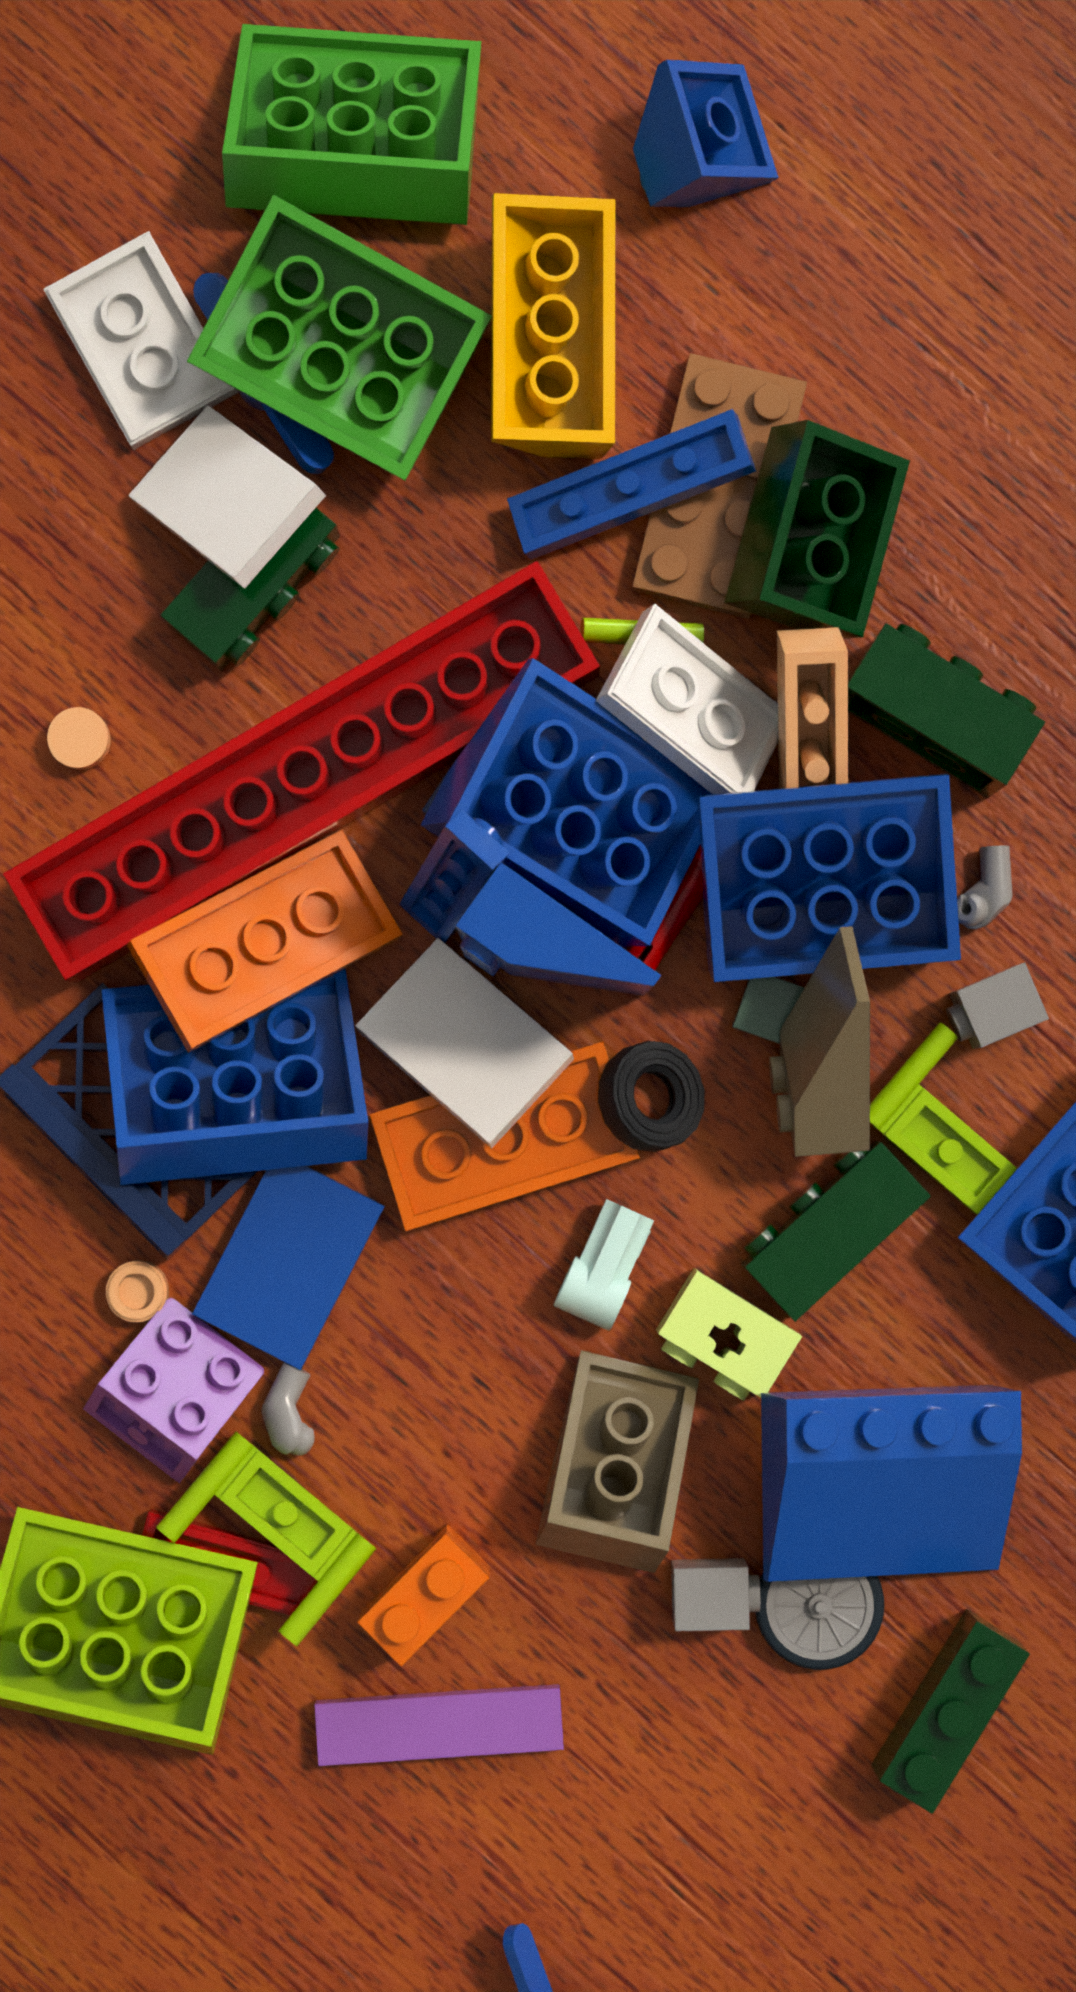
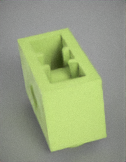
(763, 1345)

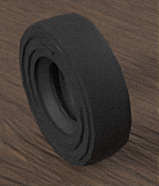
(618, 1101)

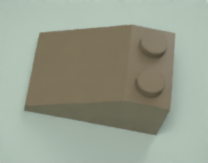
(827, 1057)
(618, 1463)

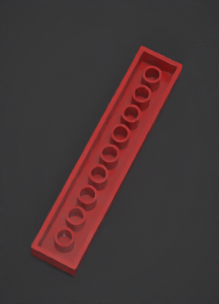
(294, 775)

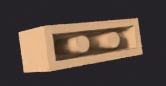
(812, 707)

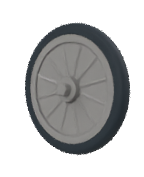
(821, 1620)

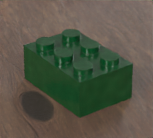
(817, 529)
(942, 709)

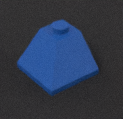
(701, 135)

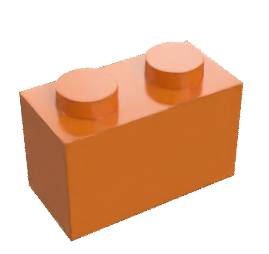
(424, 1595)

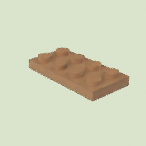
(696, 541)

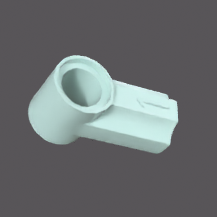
(599, 1277)

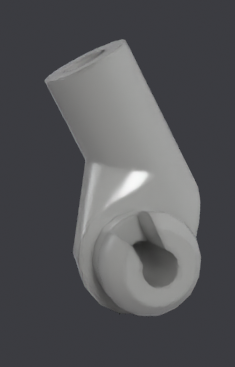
(991, 893)
(281, 1415)

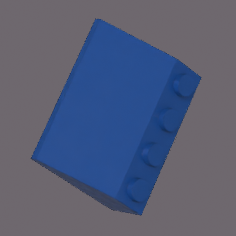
(578, 804)
(825, 857)
(538, 938)
(248, 1101)
(1031, 1228)
(887, 1480)

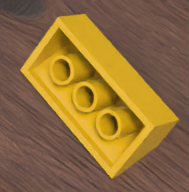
(553, 325)

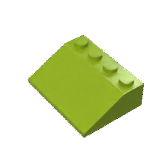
(119, 1629)

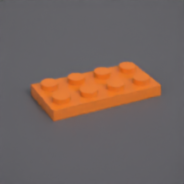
(264, 940)
(447, 1170)

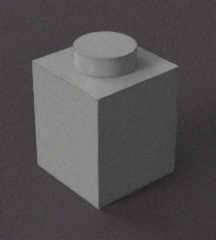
(996, 1007)
(713, 1594)

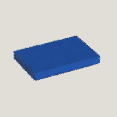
(288, 1261)

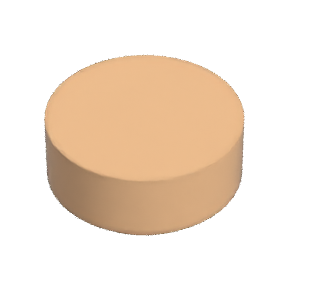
(79, 738)
(137, 1290)

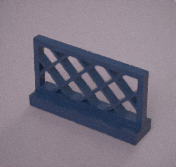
(87, 1149)

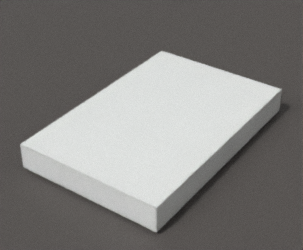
(137, 339)
(227, 496)
(691, 705)
(465, 1042)

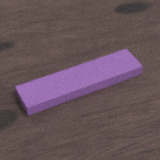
(439, 1725)

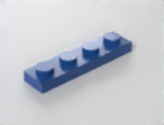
(631, 484)
(453, 874)

